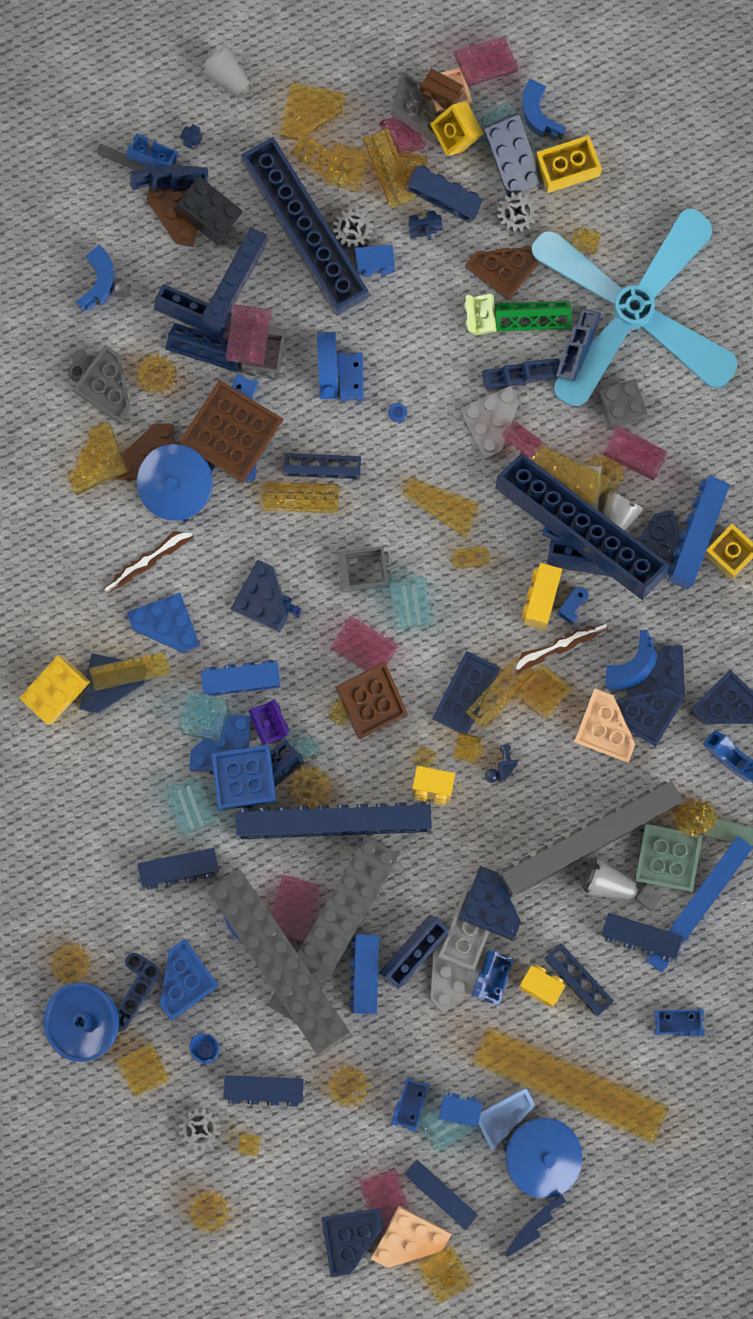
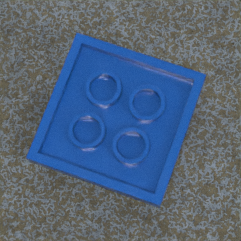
(243, 777)

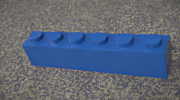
(698, 532)

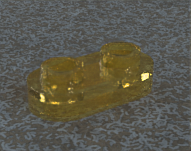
(469, 555)

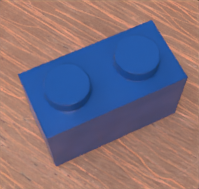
(375, 260)
(460, 1110)

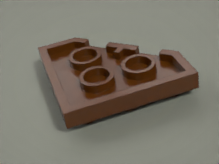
(163, 203)
(503, 268)
(156, 436)

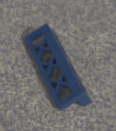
(201, 349)
(322, 471)
(284, 765)
(573, 984)

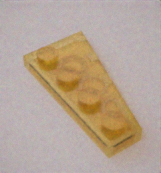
(576, 476)
(445, 506)

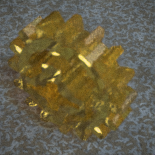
(148, 372)
(611, 472)
(306, 778)
(695, 817)
(64, 970)
(357, 1086)
(215, 1204)

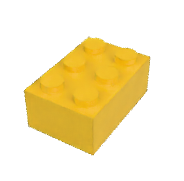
(568, 164)
(541, 596)
(54, 689)
(433, 785)

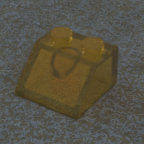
(445, 1274)

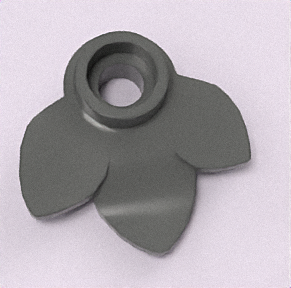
(80, 362)

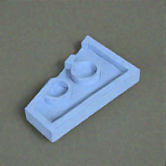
(504, 1115)

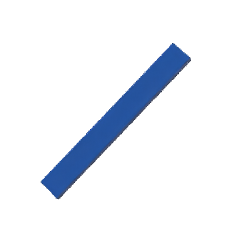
(706, 895)

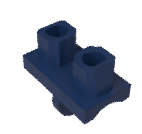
(425, 226)

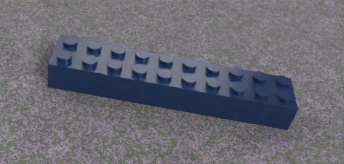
(304, 226)
(582, 526)
(333, 821)

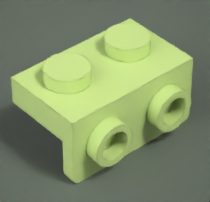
(480, 314)

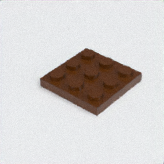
(371, 700)

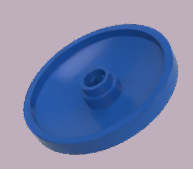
(174, 482)
(81, 1022)
(543, 1157)

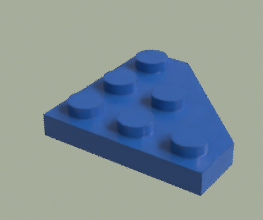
(165, 623)
(233, 737)
(184, 980)

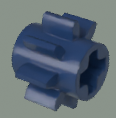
(191, 136)

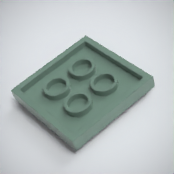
(668, 858)

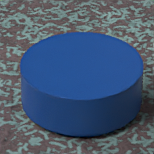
(397, 412)

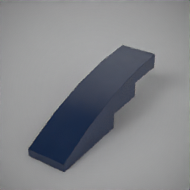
(167, 176)
(578, 345)
(520, 373)
(441, 1194)
(529, 1232)

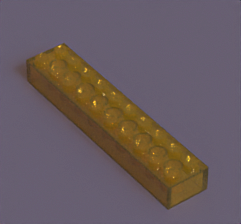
(570, 1085)

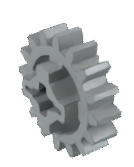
(511, 208)
(358, 224)
(194, 1137)

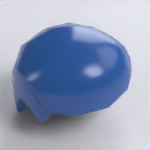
(206, 1054)

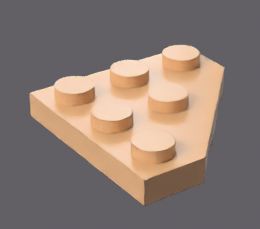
(605, 727)
(408, 1239)

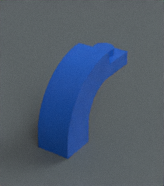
(532, 113)
(101, 291)
(327, 365)
(637, 670)
(730, 756)

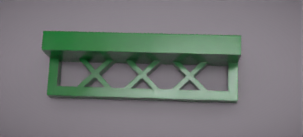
(532, 309)

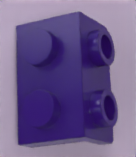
(269, 722)

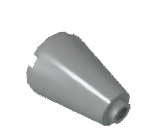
(226, 72)
(621, 510)
(607, 881)

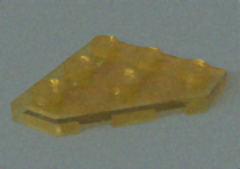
(310, 109)
(97, 460)

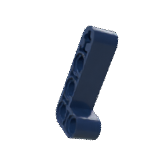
(131, 995)

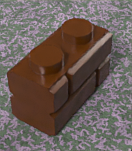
(441, 89)

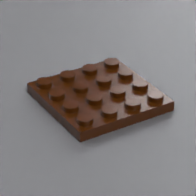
(231, 431)

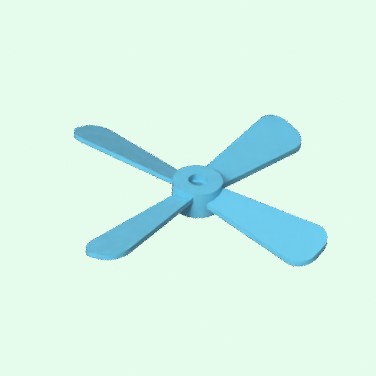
(700, 355)

